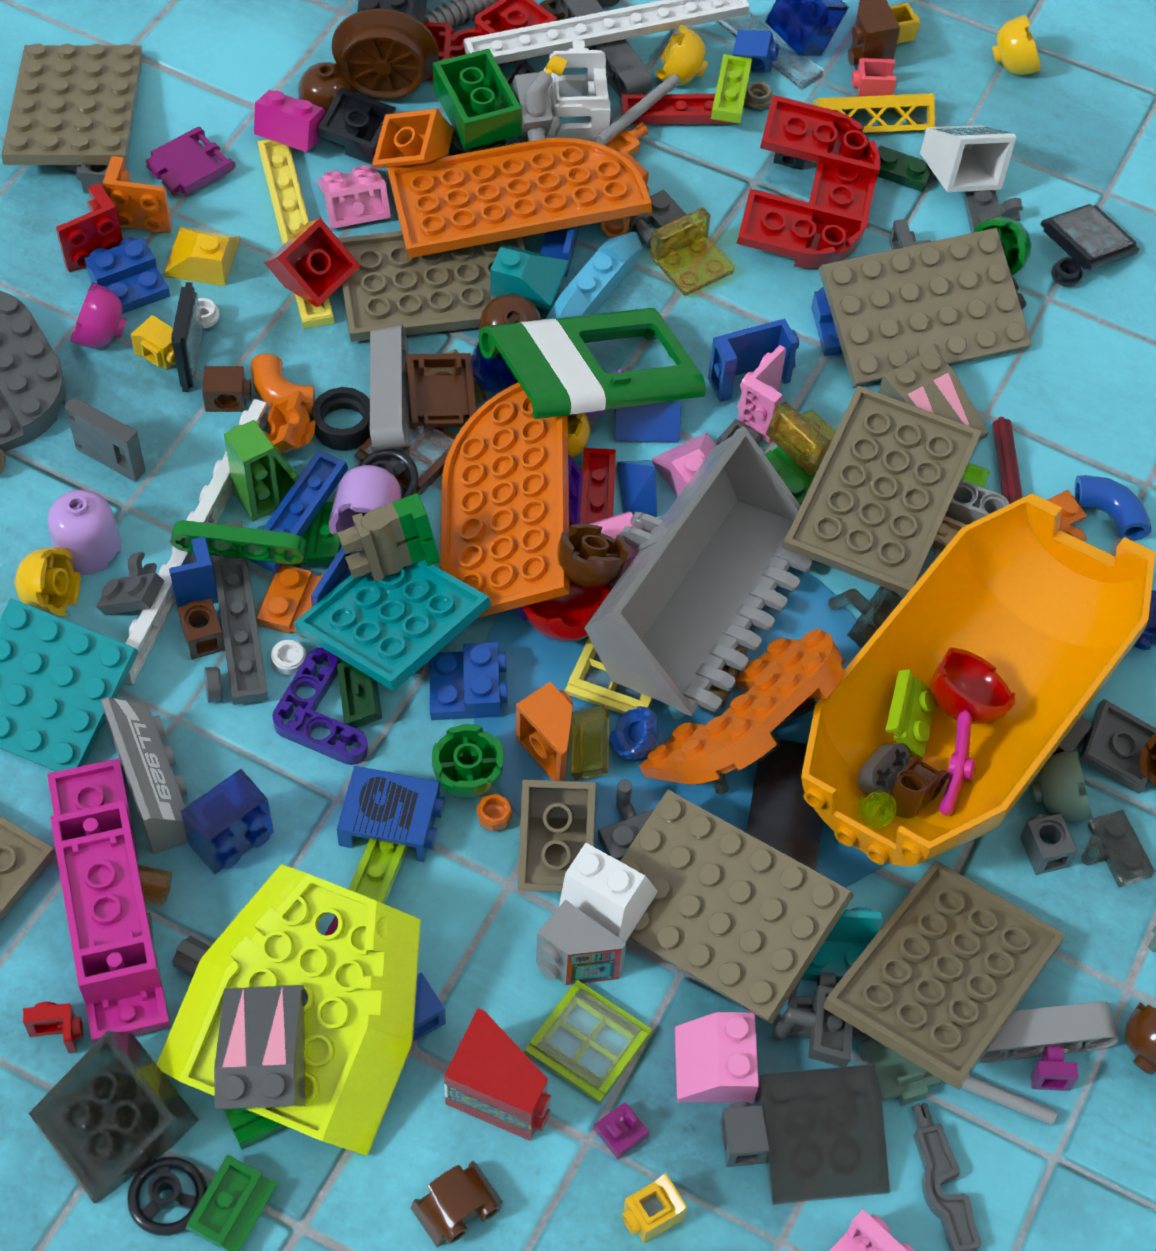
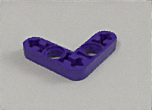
(308, 719)

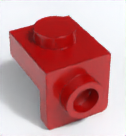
(54, 1019)

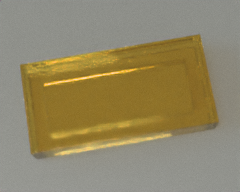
(590, 742)

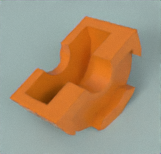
(290, 422)

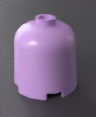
(360, 492)
(86, 528)

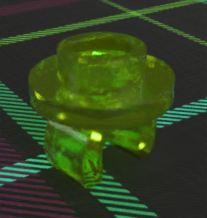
(877, 808)

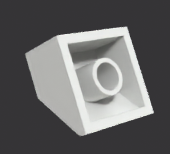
(607, 891)

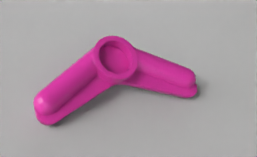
(960, 765)

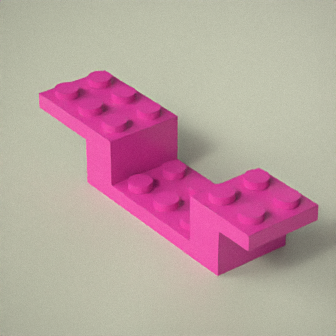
(105, 901)

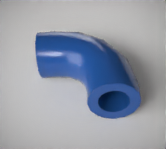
(1117, 502)

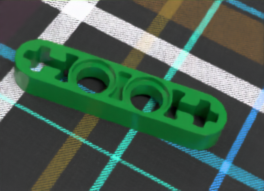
(240, 542)

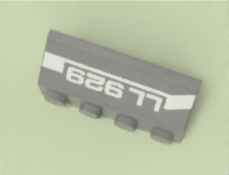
(148, 771)

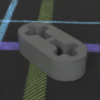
(880, 762)

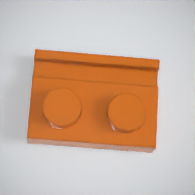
(287, 599)

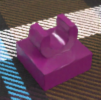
(1053, 1072)
(621, 1130)

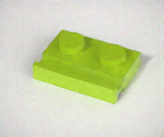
(911, 713)

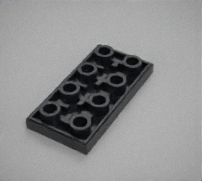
(778, 807)

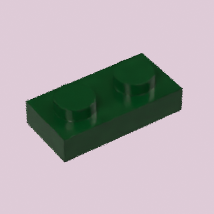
(903, 169)
(358, 696)

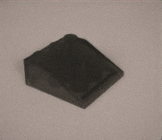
(112, 1114)
(824, 1134)

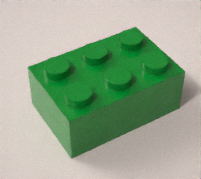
(477, 99)

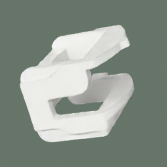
(580, 94)

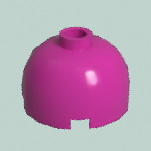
(98, 318)

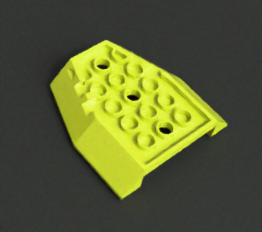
(356, 1008)

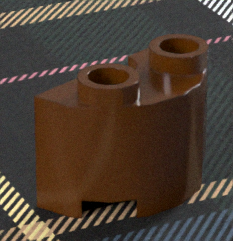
(454, 1202)

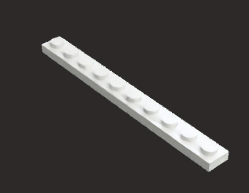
(603, 27)
(212, 501)

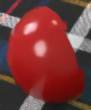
(566, 616)
(970, 684)

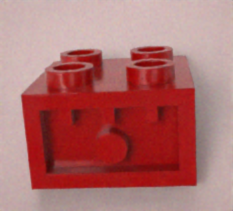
(90, 231)

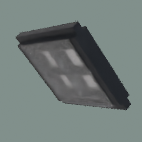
(1089, 237)
(187, 336)

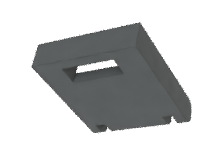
(101, 438)

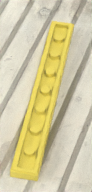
(290, 215)

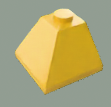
(202, 256)

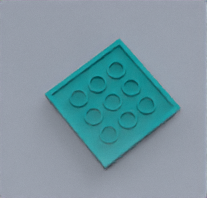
(393, 623)
(55, 685)

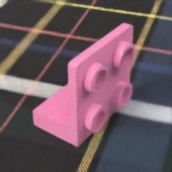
(354, 196)
(761, 392)

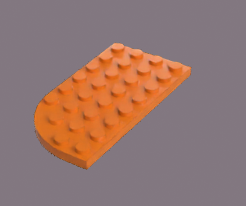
(513, 193)
(507, 503)

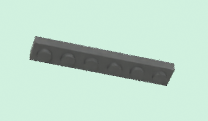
(239, 628)

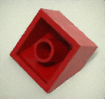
(313, 263)

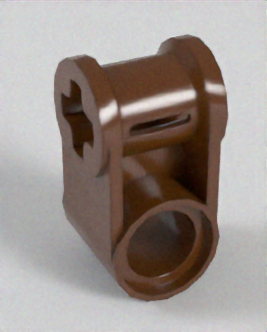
(916, 787)

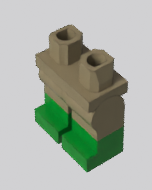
(390, 539)

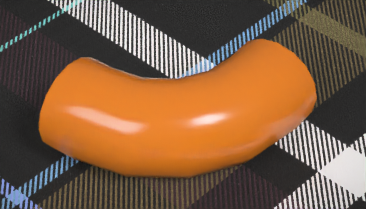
(272, 385)

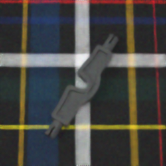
(941, 1168)

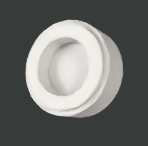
(288, 657)

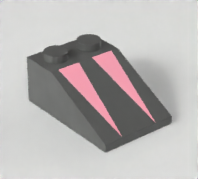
(260, 1048)

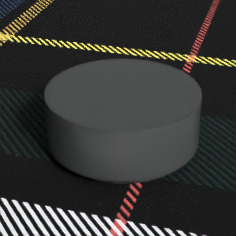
(213, 684)

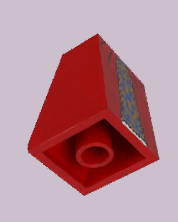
(496, 1080)

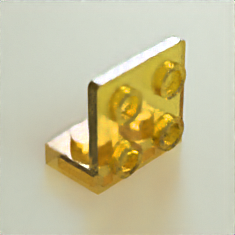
(689, 254)
(801, 436)

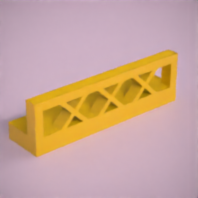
(884, 102)

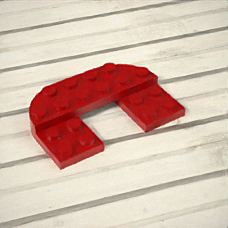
(841, 191)

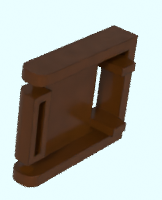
(441, 398)

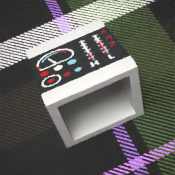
(968, 156)

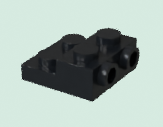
(354, 123)

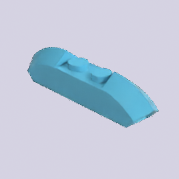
(598, 277)

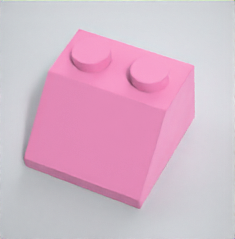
(717, 1059)

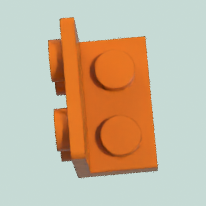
(136, 203)

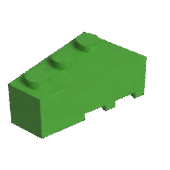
(257, 470)

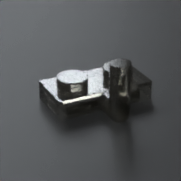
(1119, 846)

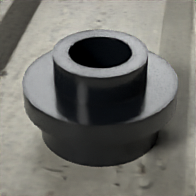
(1067, 272)

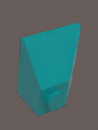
(528, 275)

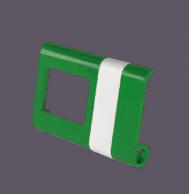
(565, 377)

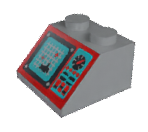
(578, 948)

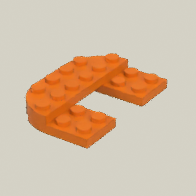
(741, 735)

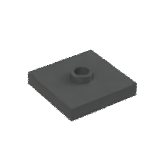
(1116, 745)

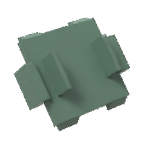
(897, 1074)

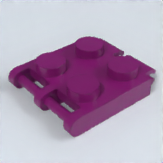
(187, 164)

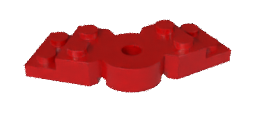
(496, 18)

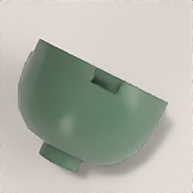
(1063, 787)

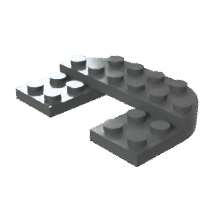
(29, 376)

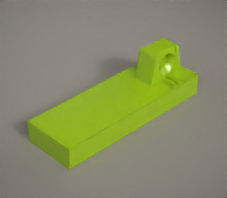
(731, 88)
(378, 869)

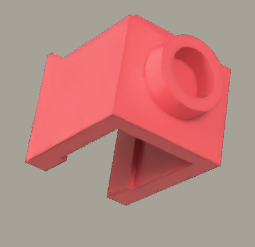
(874, 77)

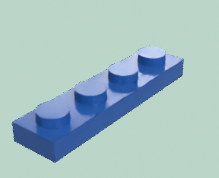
(305, 498)

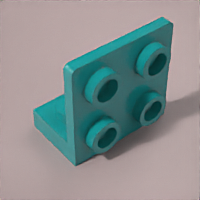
(845, 943)

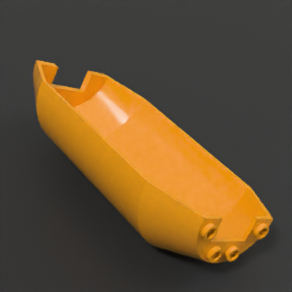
(1033, 607)

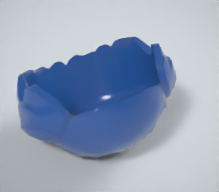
(634, 733)

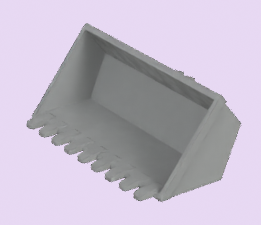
(701, 580)

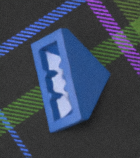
(638, 486)

